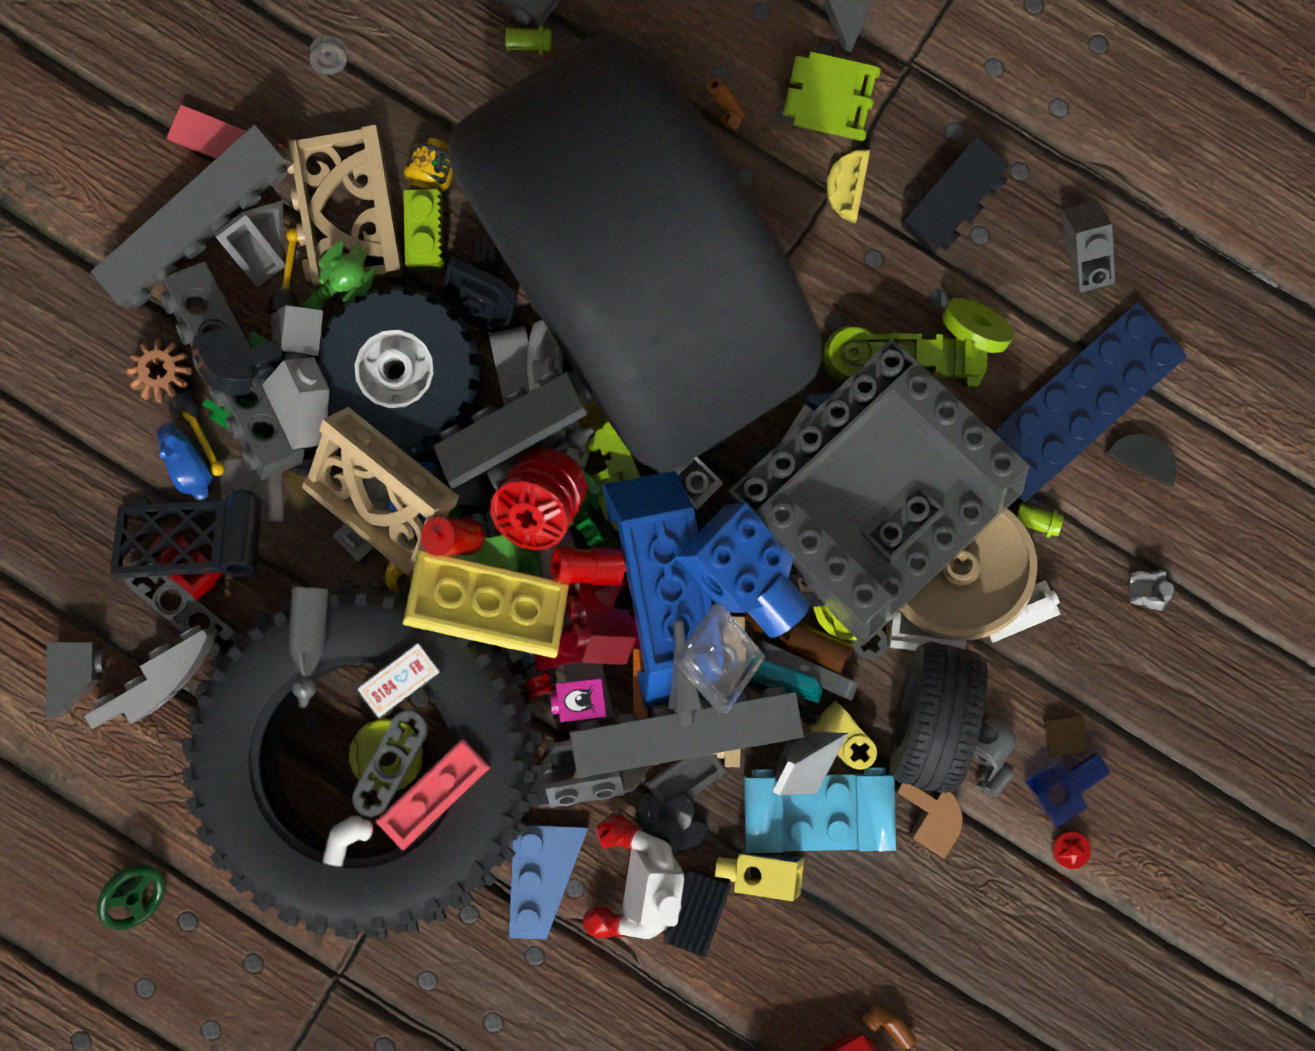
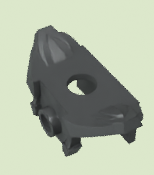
(559, 788)

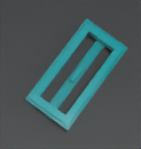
(794, 681)

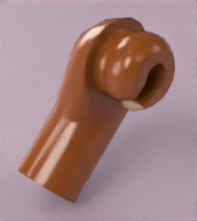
(728, 102)
(892, 1023)

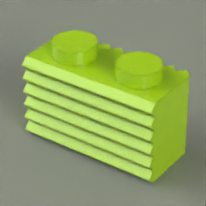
(424, 230)

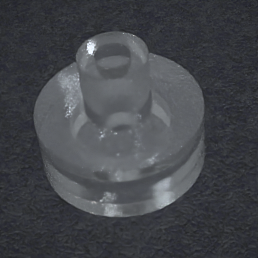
(328, 55)

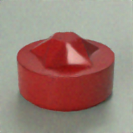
(1071, 850)

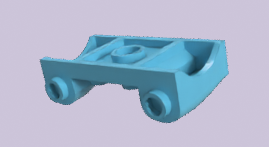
(842, 815)

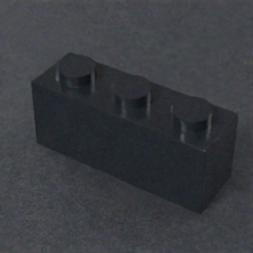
(956, 197)

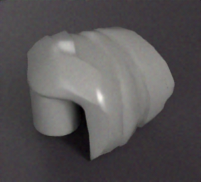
(1150, 589)

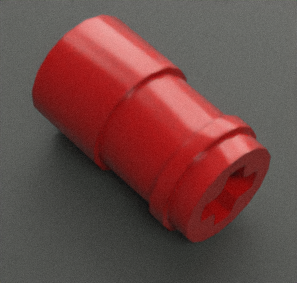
(452, 536)
(588, 566)

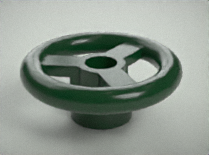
(127, 892)

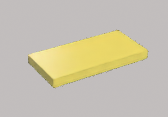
(486, 604)

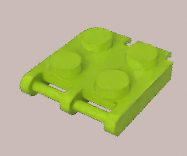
(830, 94)

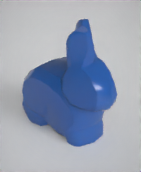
(183, 461)

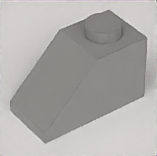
(297, 331)
(299, 400)

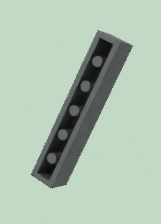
(193, 217)
(661, 739)

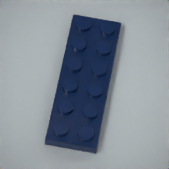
(1089, 395)

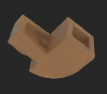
(940, 820)

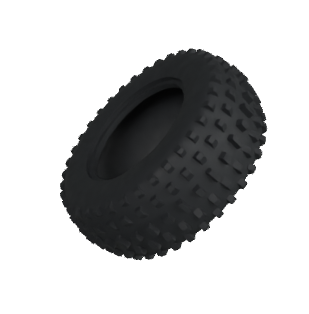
(279, 854)

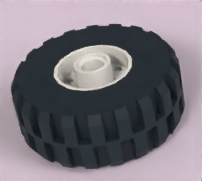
(394, 332)

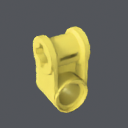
(837, 719)

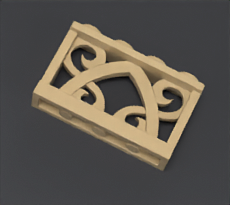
(367, 162)
(407, 482)

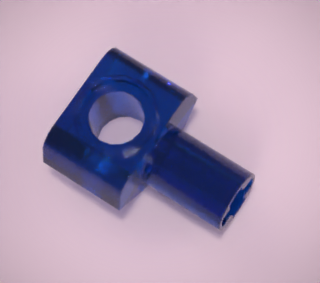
(1073, 782)

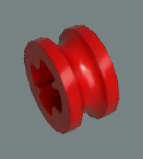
(538, 685)

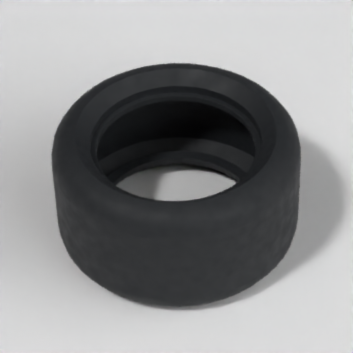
(638, 248)

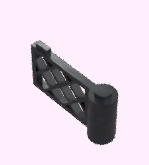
(234, 533)

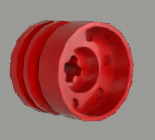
(539, 498)

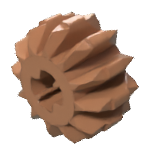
(146, 378)

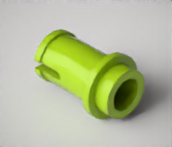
(528, 39)
(1040, 519)

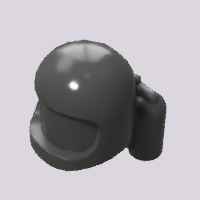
(992, 749)

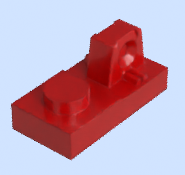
(193, 584)

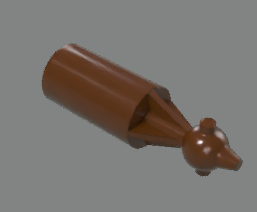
(812, 645)

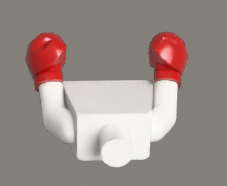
(651, 887)

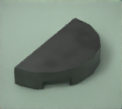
(1146, 456)

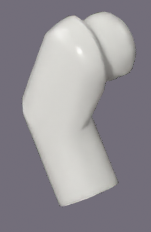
(343, 835)

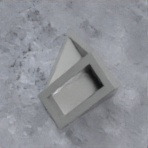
(256, 241)
(806, 762)

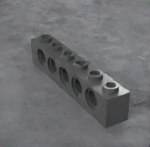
(198, 288)

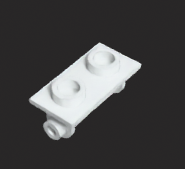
(1039, 609)

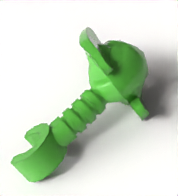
(344, 274)

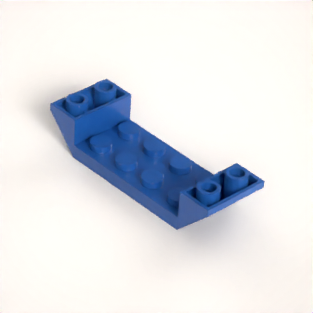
(653, 528)

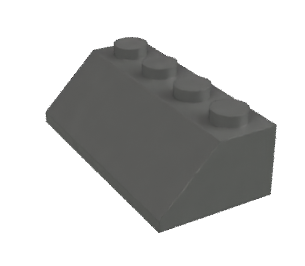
(511, 428)

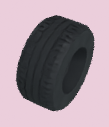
(938, 717)

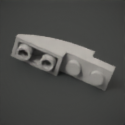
(165, 676)

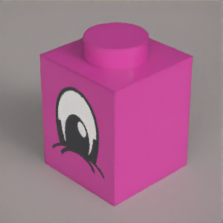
(579, 700)

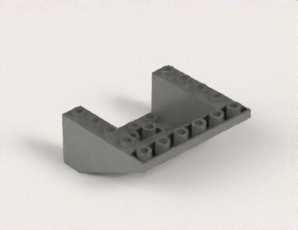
(882, 489)

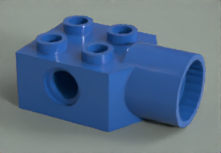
(745, 569)

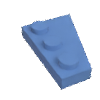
(540, 876)

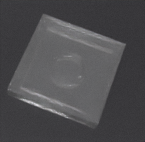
(719, 659)

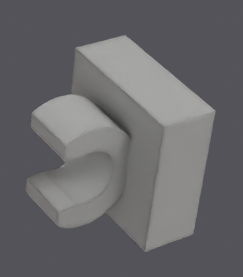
(353, 543)

